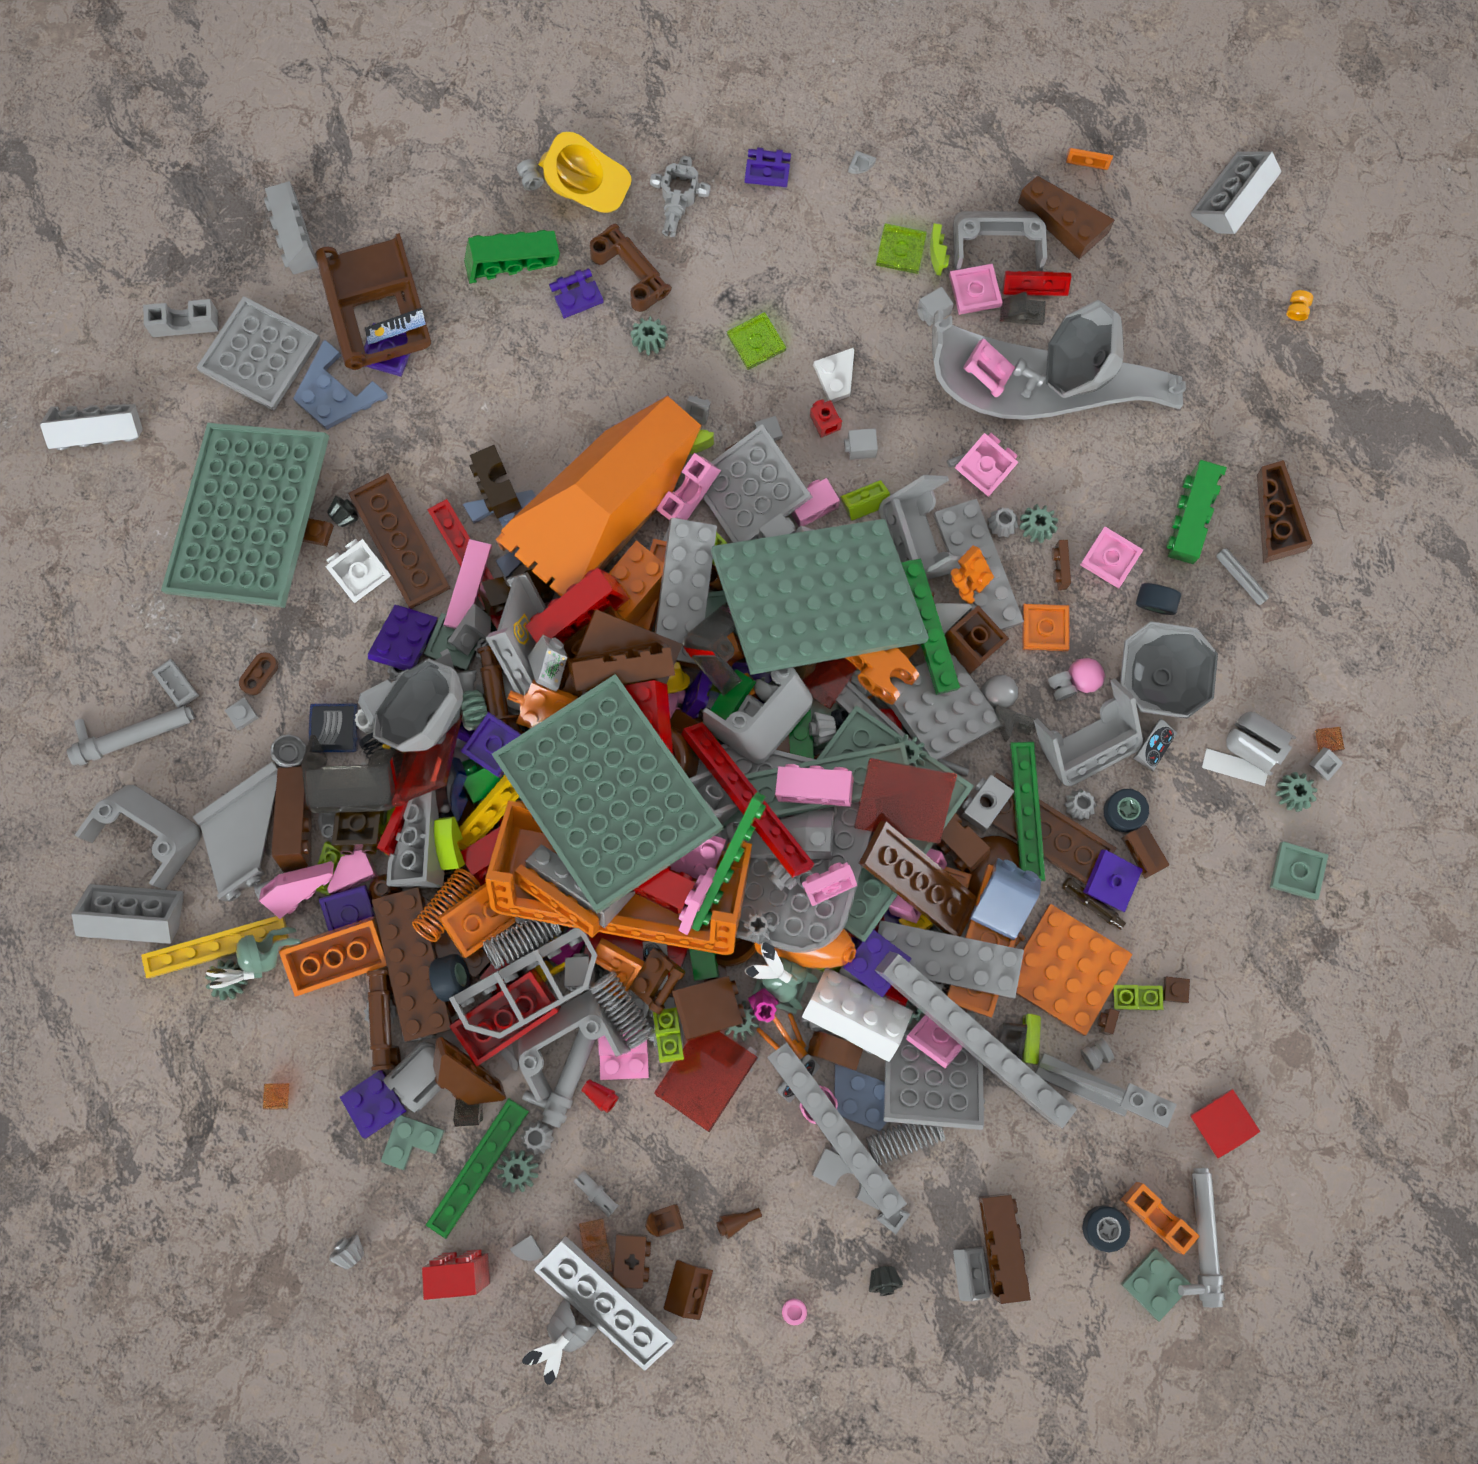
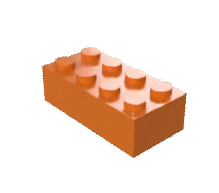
(641, 578)
(333, 956)

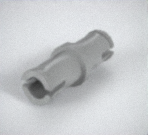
(596, 1193)

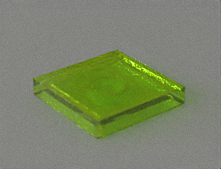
(901, 248)
(756, 341)

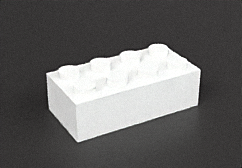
(857, 1014)

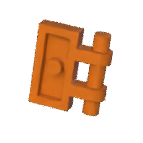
(975, 570)

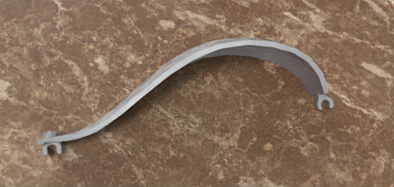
(954, 346)

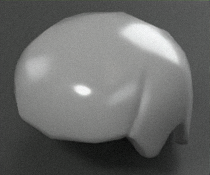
(765, 690)
(1000, 691)
(288, 751)

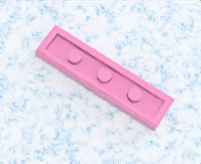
(468, 582)

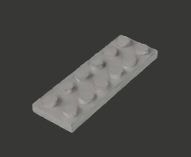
(960, 529)
(685, 580)
(958, 959)
(605, 1303)

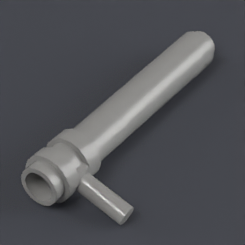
(95, 748)
(561, 1099)
(1209, 1279)

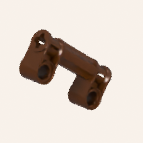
(650, 284)
(494, 689)
(384, 1054)

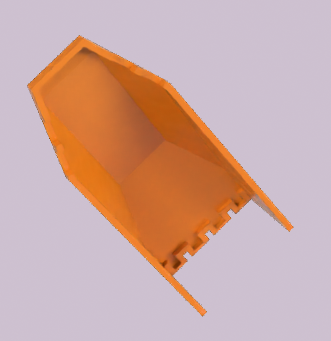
(602, 496)

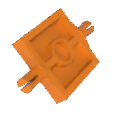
(539, 703)

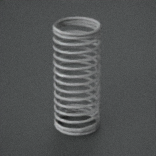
(494, 955)
(641, 1036)
(872, 1146)

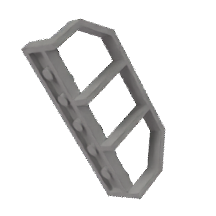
(510, 972)

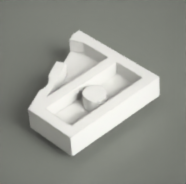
(836, 374)

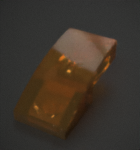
(596, 1243)

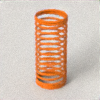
(429, 927)

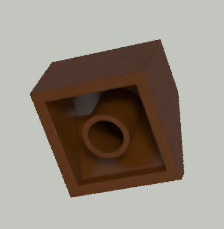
(974, 639)

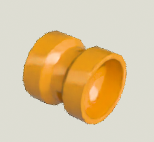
(1299, 307)

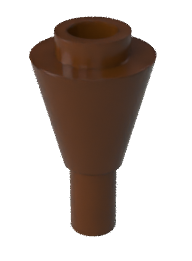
(732, 1223)

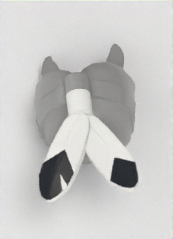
(565, 1337)

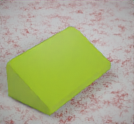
(865, 500)
(1032, 1040)

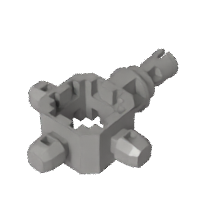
(676, 201)

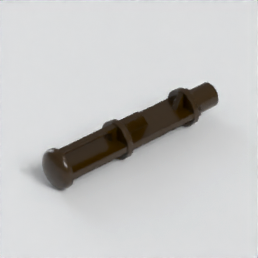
(1093, 904)

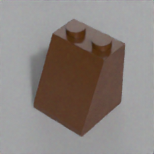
(708, 1007)

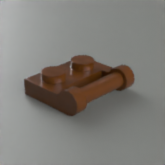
(651, 978)

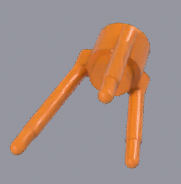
(797, 1047)

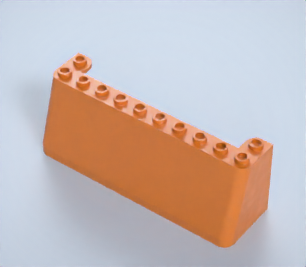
(637, 919)

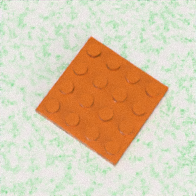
(1069, 969)

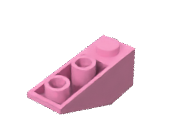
(290, 888)

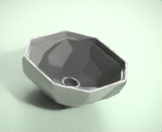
(1085, 350)
(1169, 669)
(420, 708)

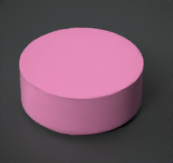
(794, 1311)

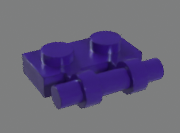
(767, 172)
(579, 298)

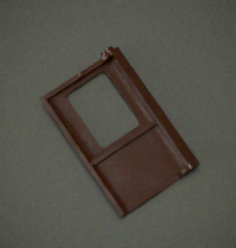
(363, 278)

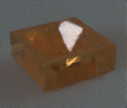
(1330, 738)
(276, 1096)

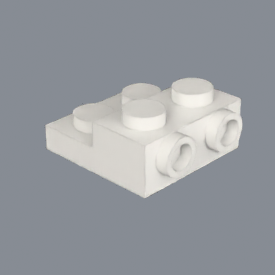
(357, 570)

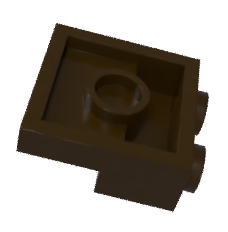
(357, 832)

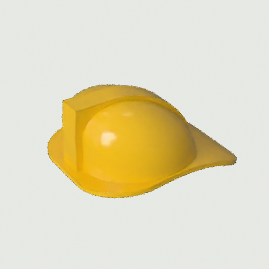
(584, 173)

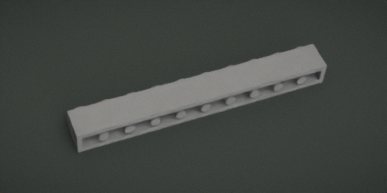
(975, 1039)

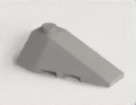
(810, 829)
(415, 855)

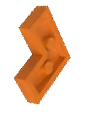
(618, 960)

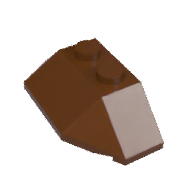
(461, 1076)

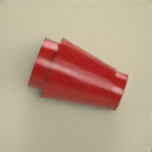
(600, 1095)

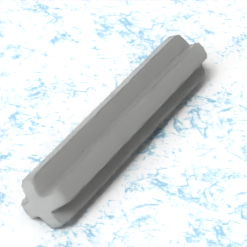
(1242, 576)

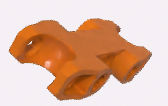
(878, 669)

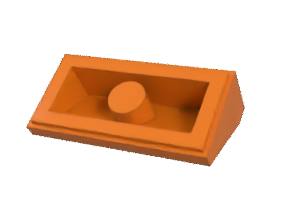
(1089, 158)

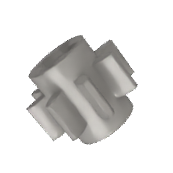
(780, 877)
(754, 922)

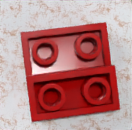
(1225, 1123)

